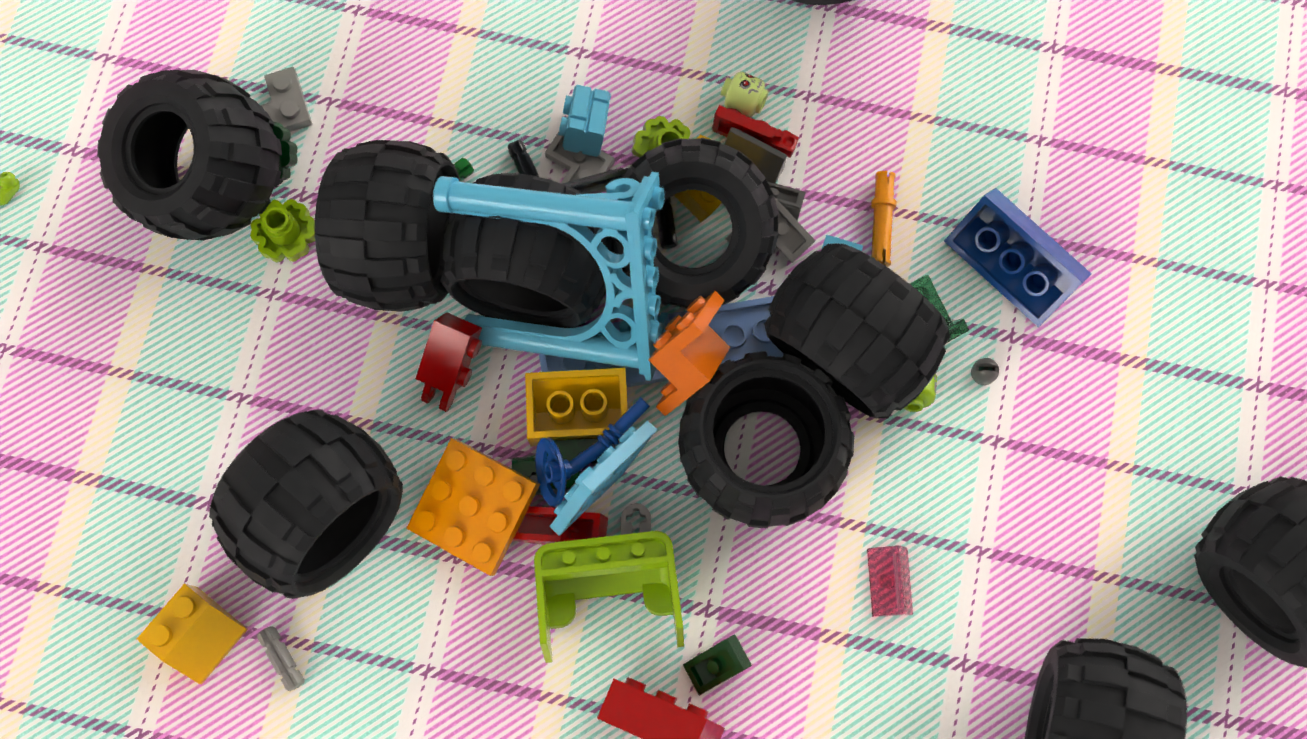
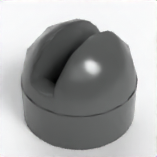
(985, 377)

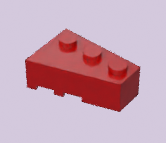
(654, 716)

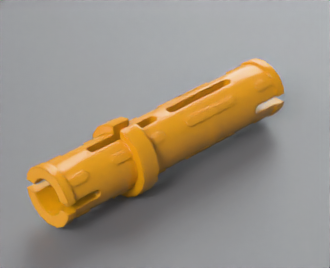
(883, 207)

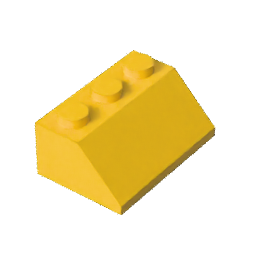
(574, 403)

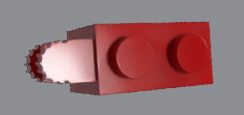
(448, 358)

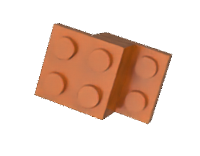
(689, 352)

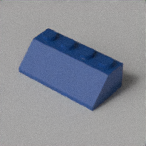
(1017, 257)

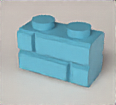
(586, 120)

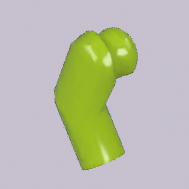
(8, 187)

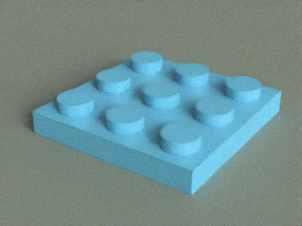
(597, 480)

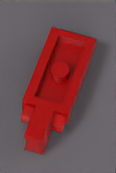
(728, 117)

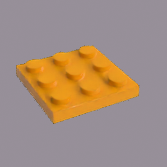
(473, 506)

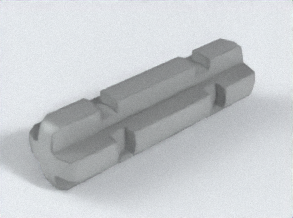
(280, 658)

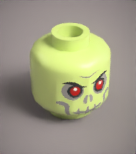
(745, 93)

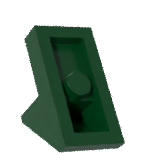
(717, 664)

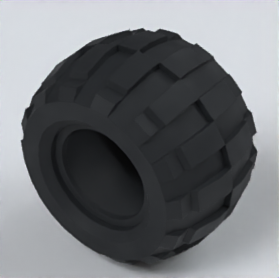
(230, 165)
(748, 199)
(381, 225)
(521, 267)
(859, 328)
(776, 387)
(305, 503)
(1258, 565)
(1106, 694)

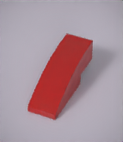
(537, 521)

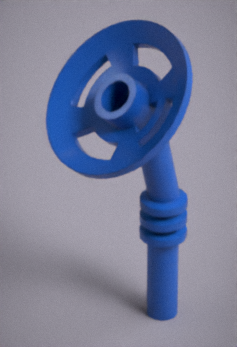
(558, 470)

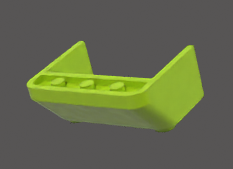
(603, 569)

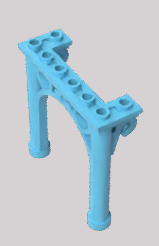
(622, 213)

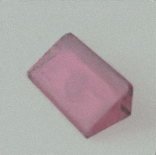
(890, 581)

